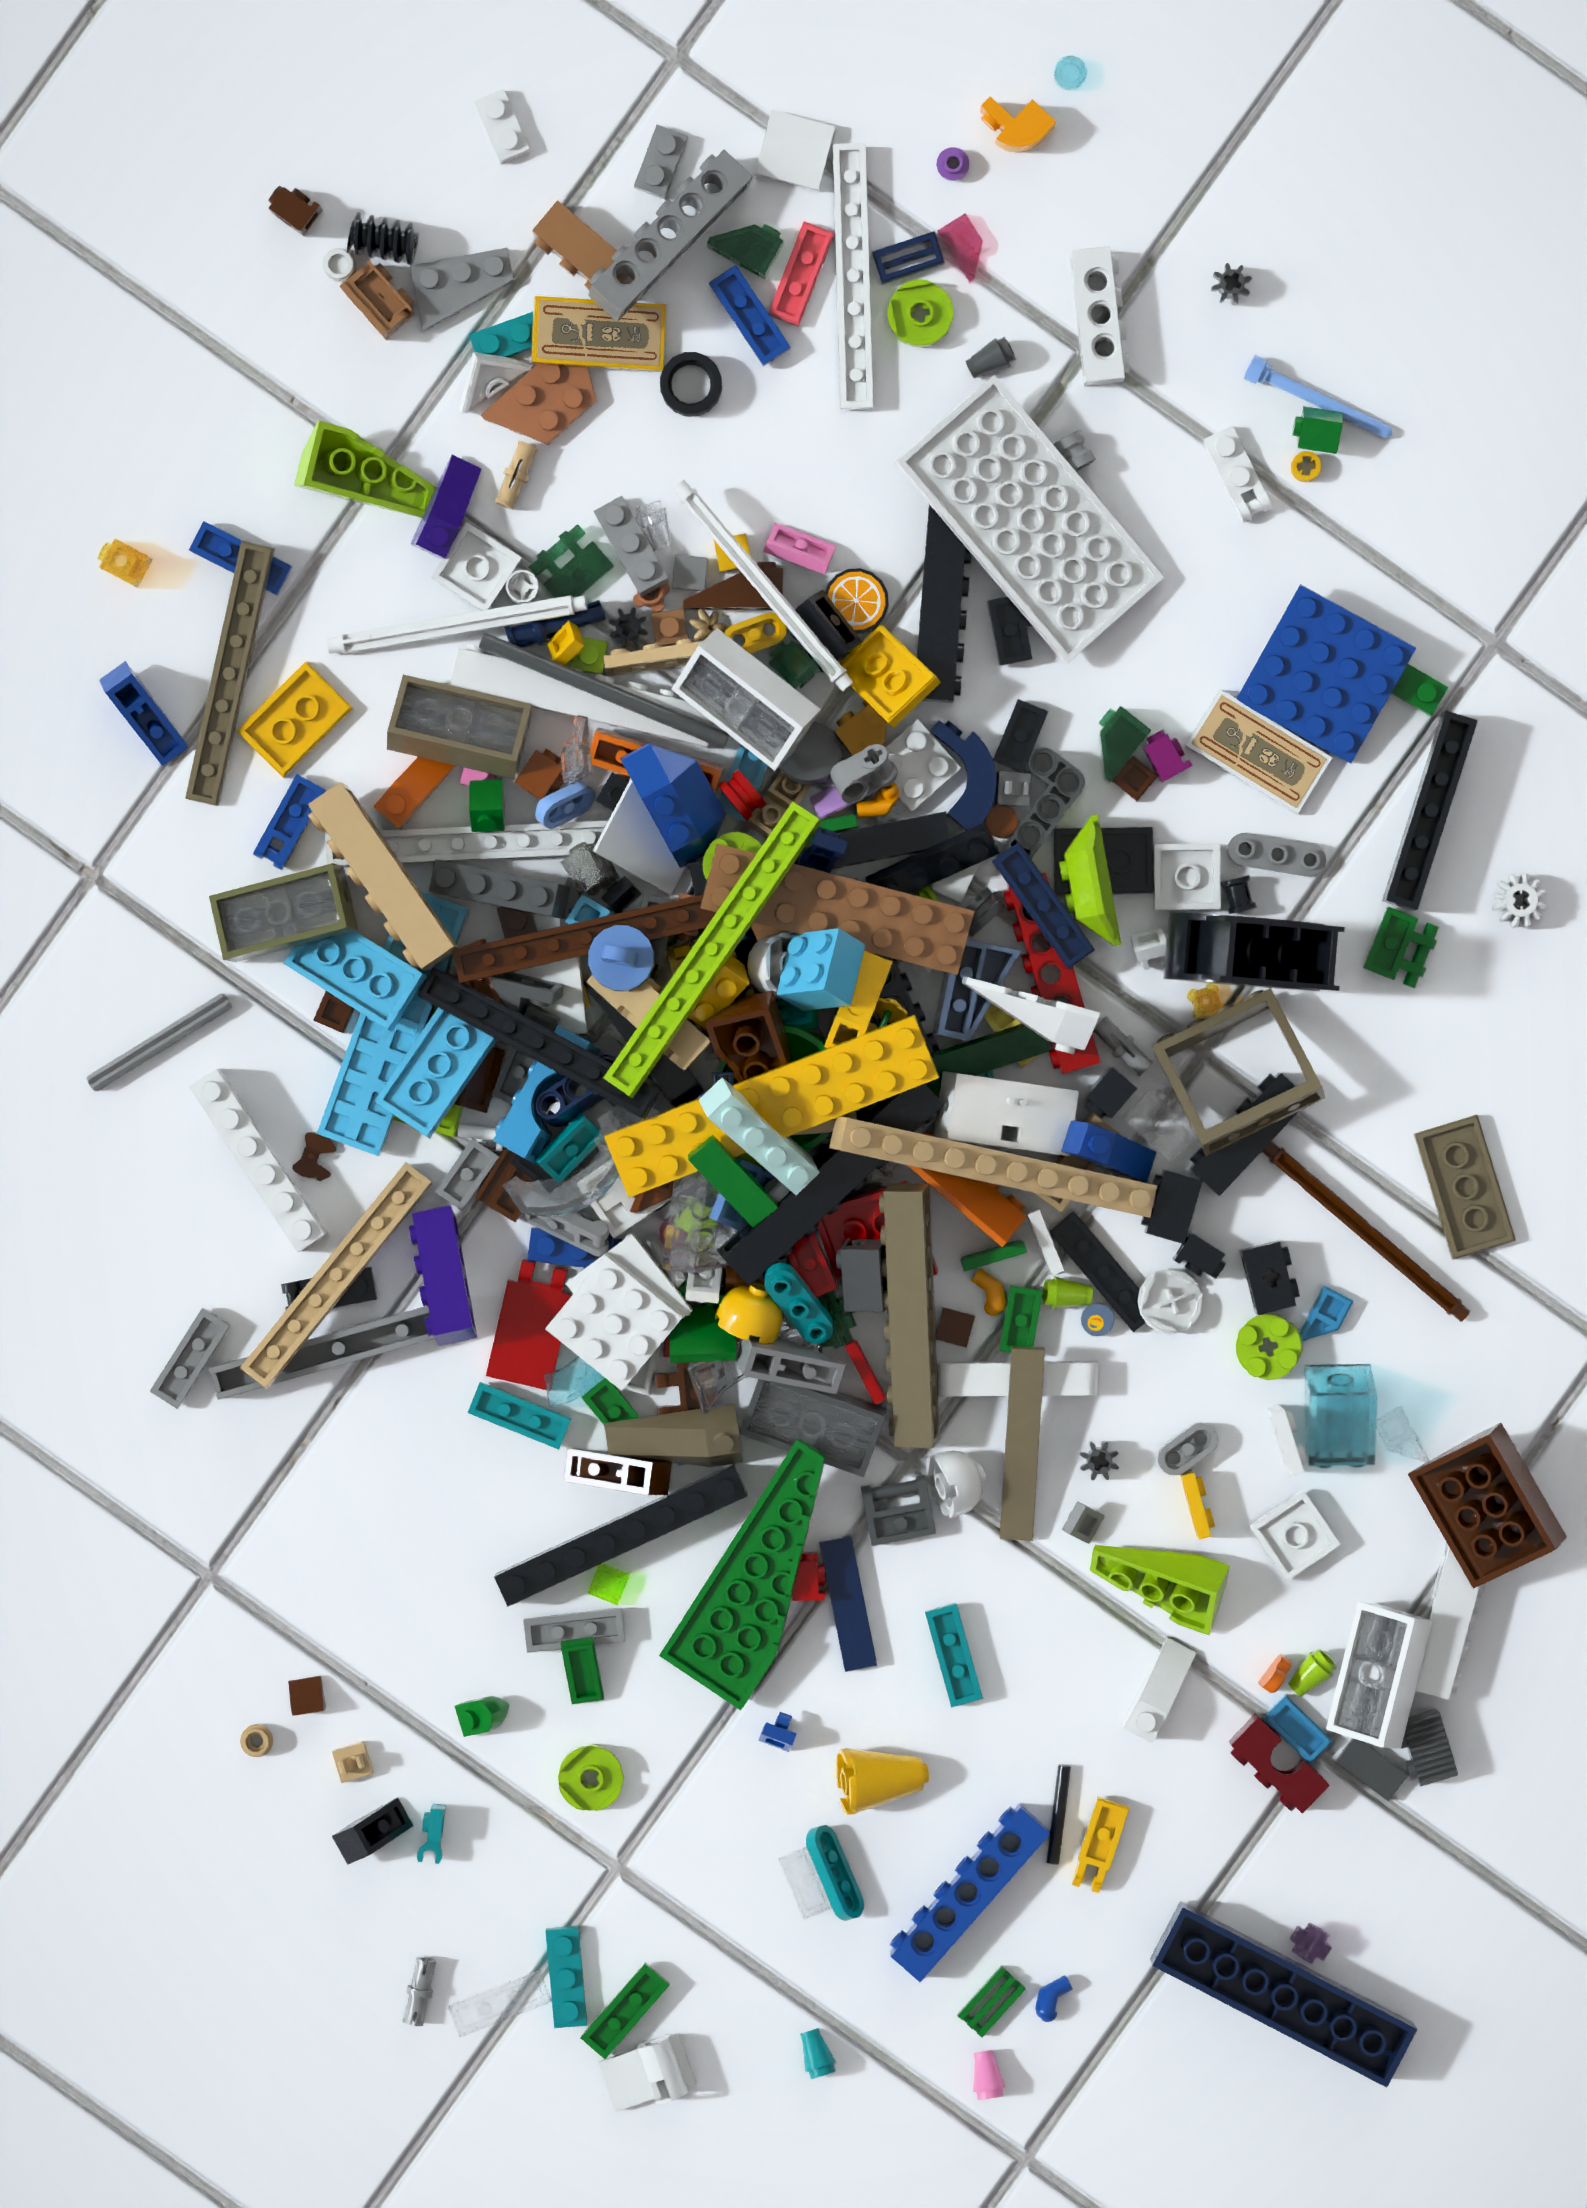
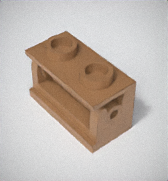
(377, 298)

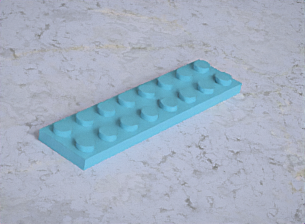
(376, 1053)

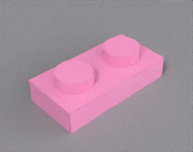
(799, 548)

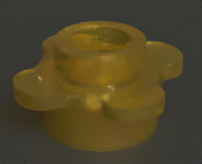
(1197, 996)

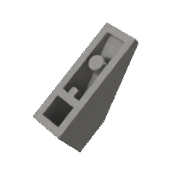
(790, 1364)

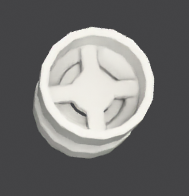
(523, 587)

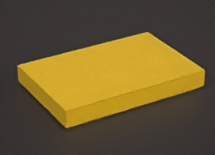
(888, 675)
(294, 719)

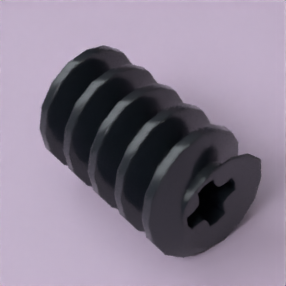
(383, 239)

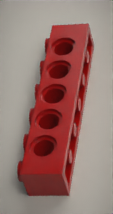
(1065, 986)

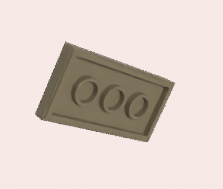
(1464, 1186)

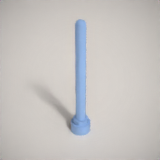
(1261, 372)

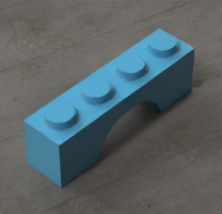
(523, 1128)

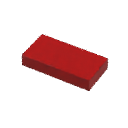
(865, 1371)

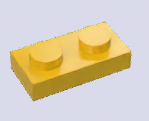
(1201, 1517)

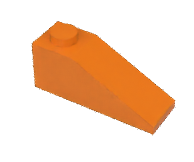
(412, 790)

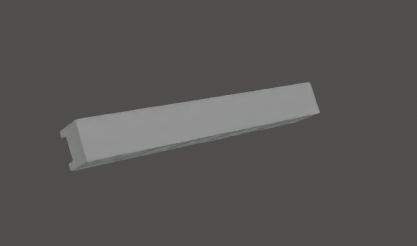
(332, 1350)

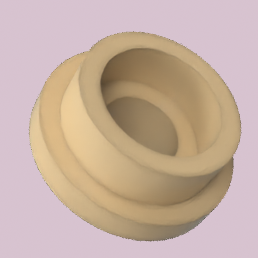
(247, 1745)

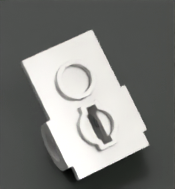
(649, 2072)

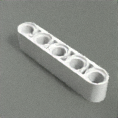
(992, 1378)

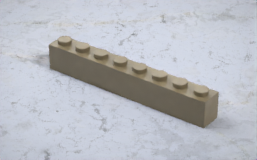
(911, 1315)

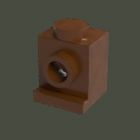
(294, 209)

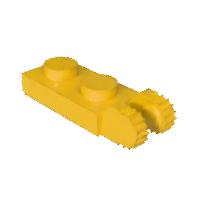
(1100, 1840)

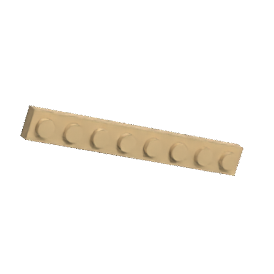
(336, 1275)

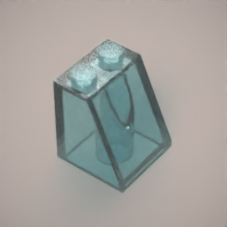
(1340, 1415)

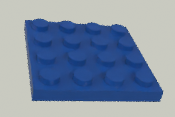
(1325, 673)

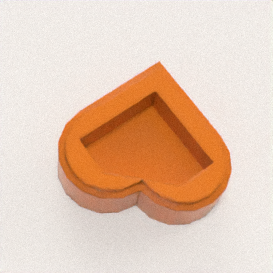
(1275, 1674)

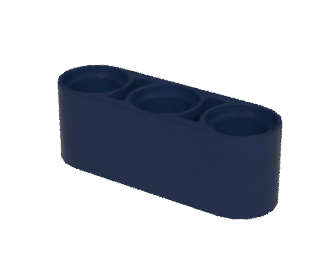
(570, 1105)

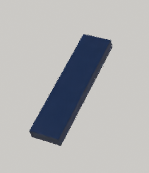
(1043, 905)
(848, 1603)

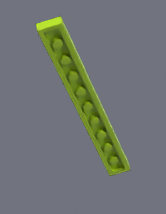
(712, 949)

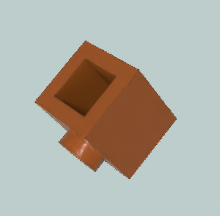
(541, 774)

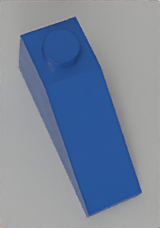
(143, 713)
(1109, 1150)

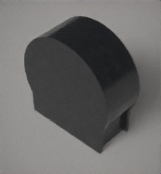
(1251, 951)

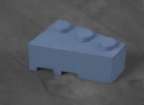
(959, 1006)

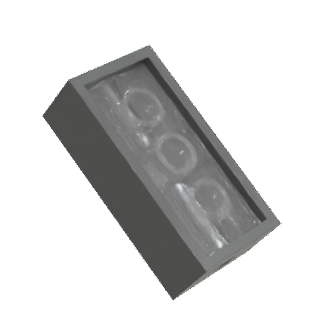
(831, 1423)

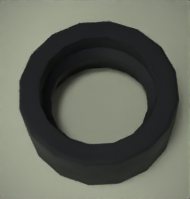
(673, 366)

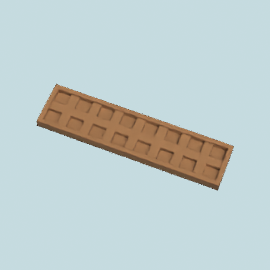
(880, 917)

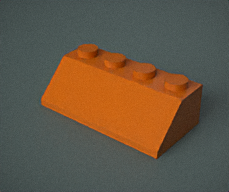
(978, 1202)

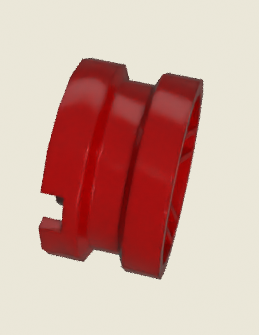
(742, 794)

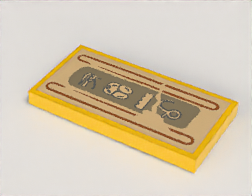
(586, 336)

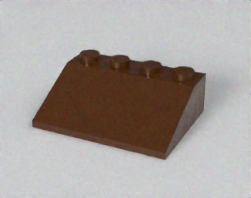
(1487, 1506)

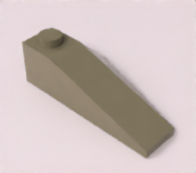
(679, 1437)

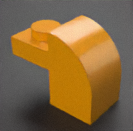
(1017, 133)

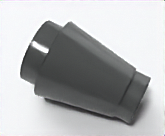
(991, 358)

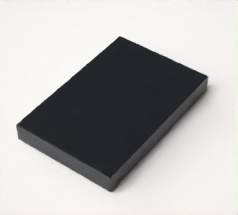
(1127, 856)

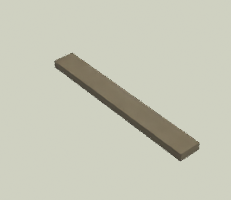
(230, 673)

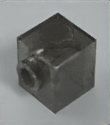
(589, 870)

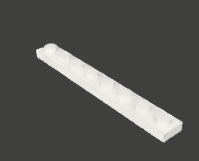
(853, 276)

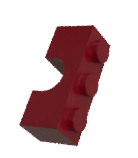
(1297, 1785)

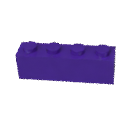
(443, 1275)

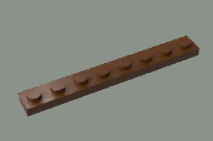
(576, 938)

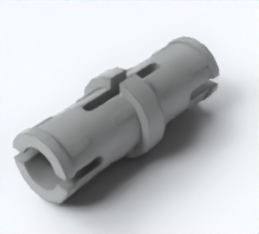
(1139, 1062)
(419, 1991)

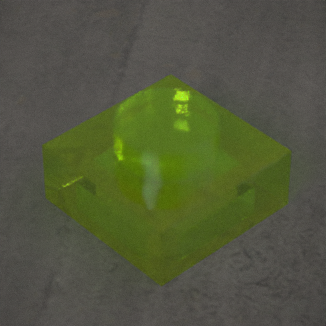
(608, 1583)

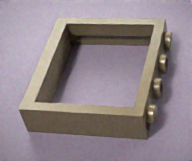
(1259, 1115)

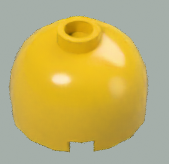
(749, 1312)

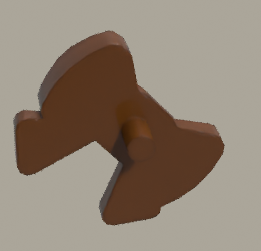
(308, 1165)

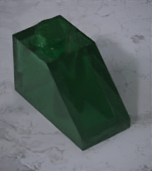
(749, 247)
(792, 664)
(1119, 740)

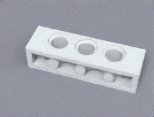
(1083, 265)

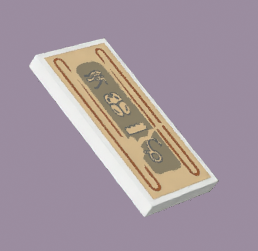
(1258, 751)

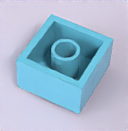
(820, 969)

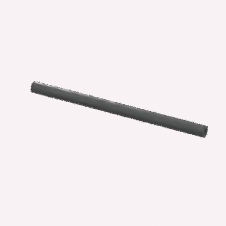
(604, 690)

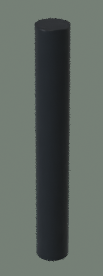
(1058, 1814)

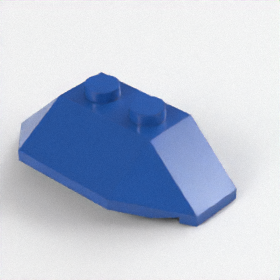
(676, 799)

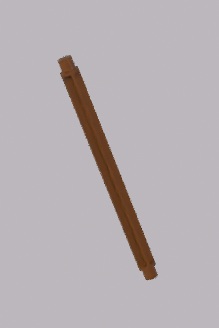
(1366, 1232)

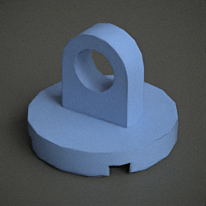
(621, 958)

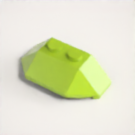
(1090, 883)

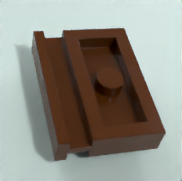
(492, 1190)

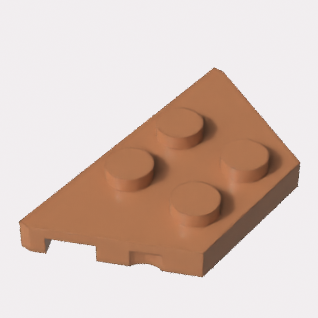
(544, 402)

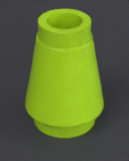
(1066, 1293)
(1312, 1672)

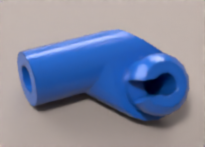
(1048, 1997)

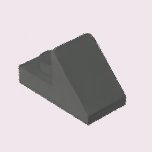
(518, 989)

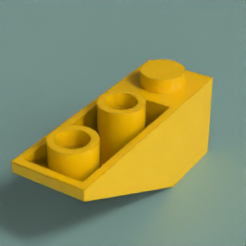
(854, 1019)

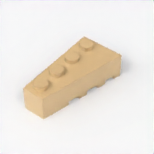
(634, 1006)

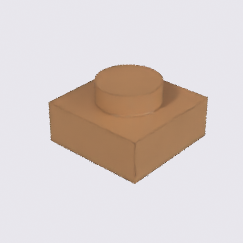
(669, 626)

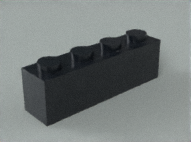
(1226, 1164)

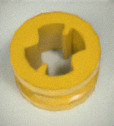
(1313, 473)

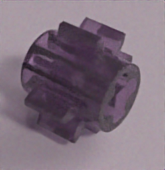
(1310, 1943)

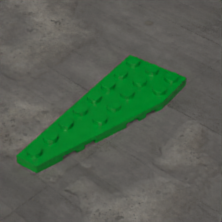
(743, 1607)

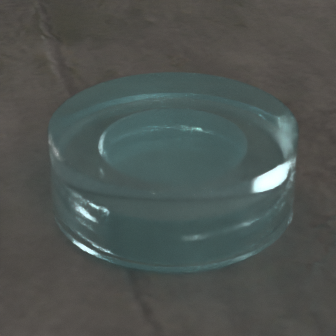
(1070, 72)

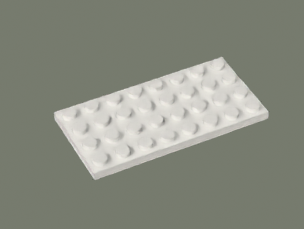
(1029, 519)

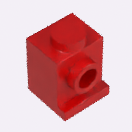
(809, 1579)

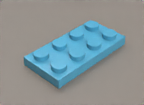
(359, 975)
(435, 1072)

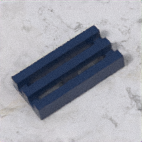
(935, 249)

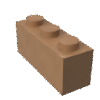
(574, 243)

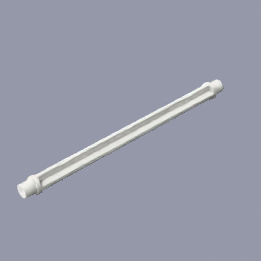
(763, 585)
(457, 624)

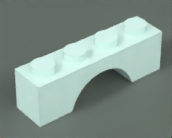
(742, 1123)

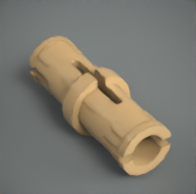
(524, 453)

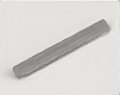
(159, 1042)

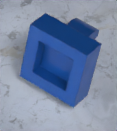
(777, 1734)

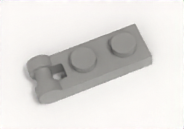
(575, 1230)

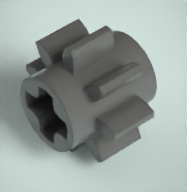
(1241, 281)
(1095, 1451)

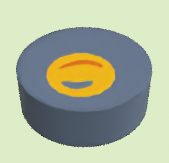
(1097, 1319)

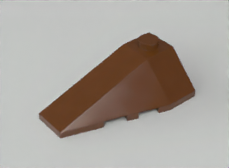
(750, 1036)

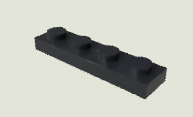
(937, 861)

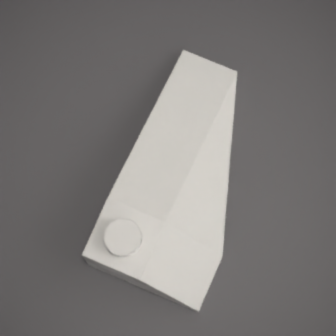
(1053, 1020)

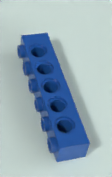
(921, 1960)

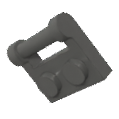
(900, 1521)

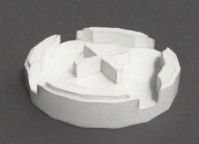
(1170, 1301)

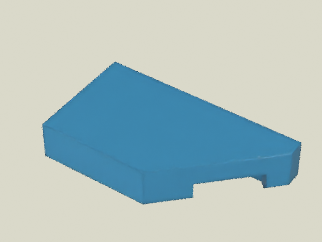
(1326, 1314)

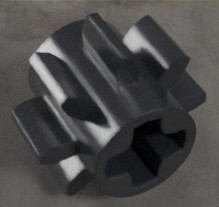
(624, 619)

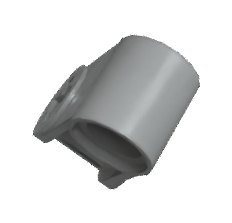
(861, 775)

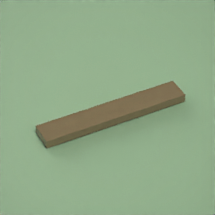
(1022, 1443)

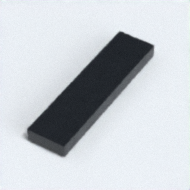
(1099, 1268)

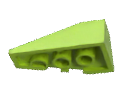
(352, 469)
(1178, 1583)

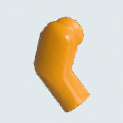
(881, 804)
(994, 1291)

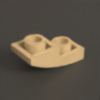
(778, 800)

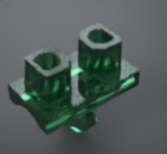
(841, 1320)

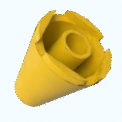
(877, 1778)

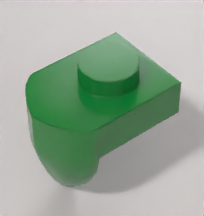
(481, 1714)

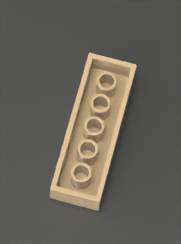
(383, 876)

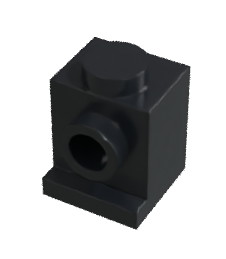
(1200, 1256)

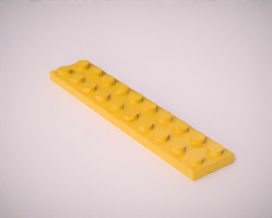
(785, 1097)

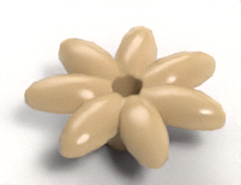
(707, 624)

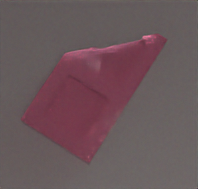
(963, 244)

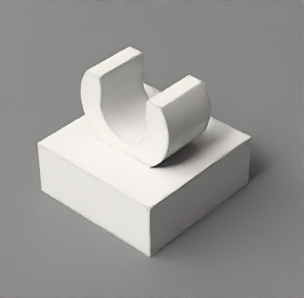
(1149, 946)

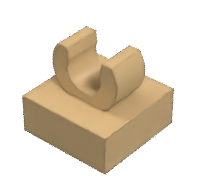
(352, 1761)

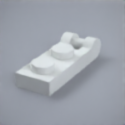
(1237, 473)

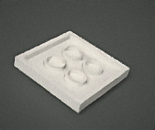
(614, 1321)

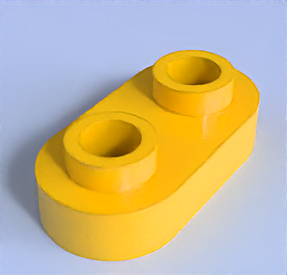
(753, 634)

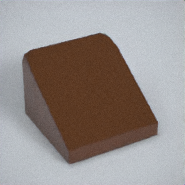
(306, 1695)

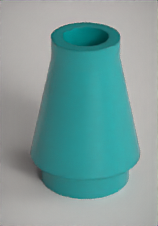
(817, 2056)

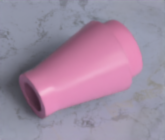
(987, 2077)

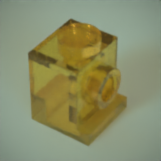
(136, 563)

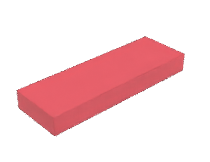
(801, 274)

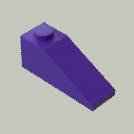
(446, 508)

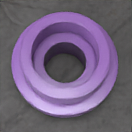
(952, 174)

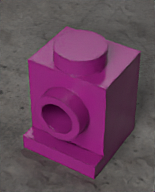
(1165, 755)

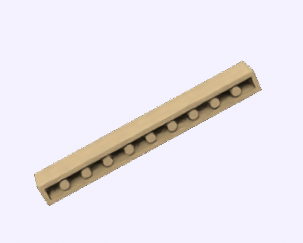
(992, 1166)

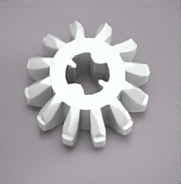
(1508, 900)

